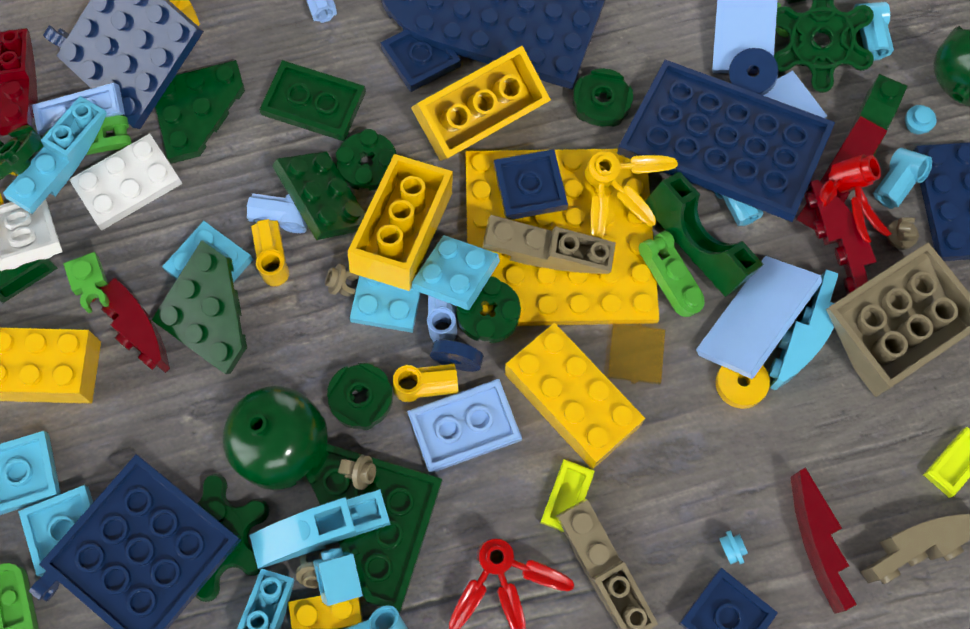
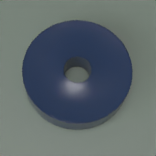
(754, 59)
(462, 355)

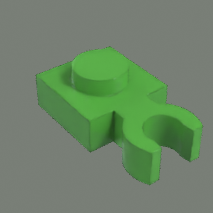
(85, 278)

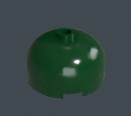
(953, 65)
(274, 437)

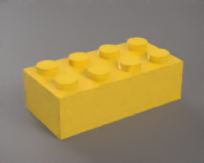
(480, 103)
(400, 222)
(48, 365)
(573, 395)

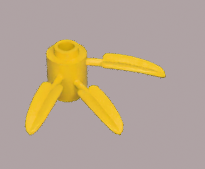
(626, 194)

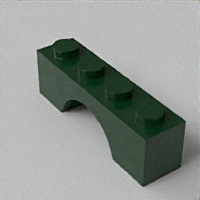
(676, 209)

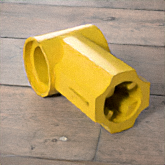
(270, 251)
(429, 380)

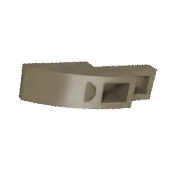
(549, 249)
(928, 539)
(604, 568)

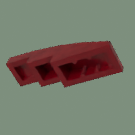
(862, 139)
(816, 526)

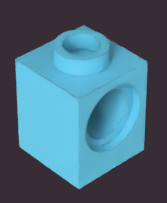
(337, 576)

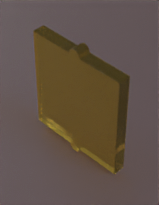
(636, 353)

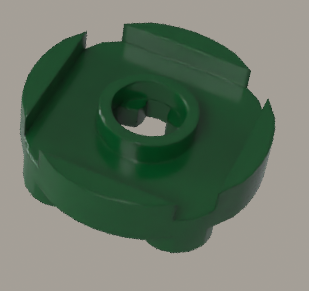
(602, 113)
(17, 151)
(351, 154)
(487, 327)
(355, 378)

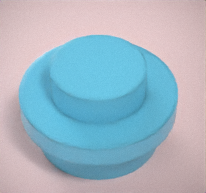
(920, 119)
(733, 547)

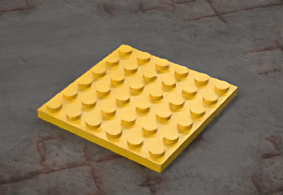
(560, 296)

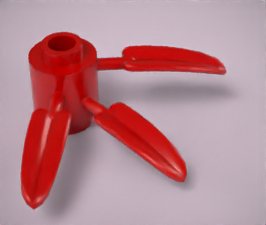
(850, 176)
(507, 592)

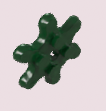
(841, 30)
(237, 520)

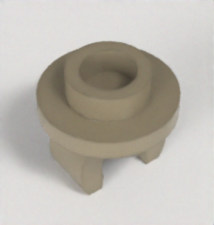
(903, 233)
(337, 278)
(361, 472)
(306, 573)

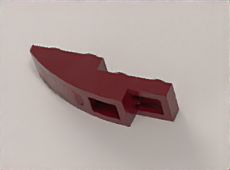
(17, 80)
(837, 225)
(134, 326)

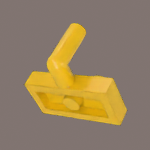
(313, 614)

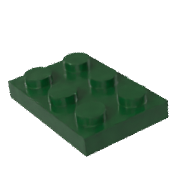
(313, 100)
(320, 194)

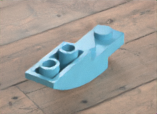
(60, 157)
(806, 336)
(318, 527)
(267, 601)

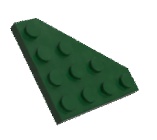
(390, 553)

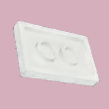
(125, 181)
(26, 235)

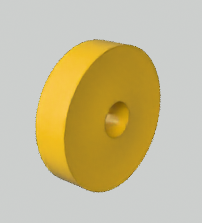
(738, 395)

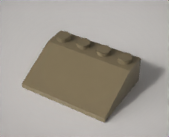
(902, 319)

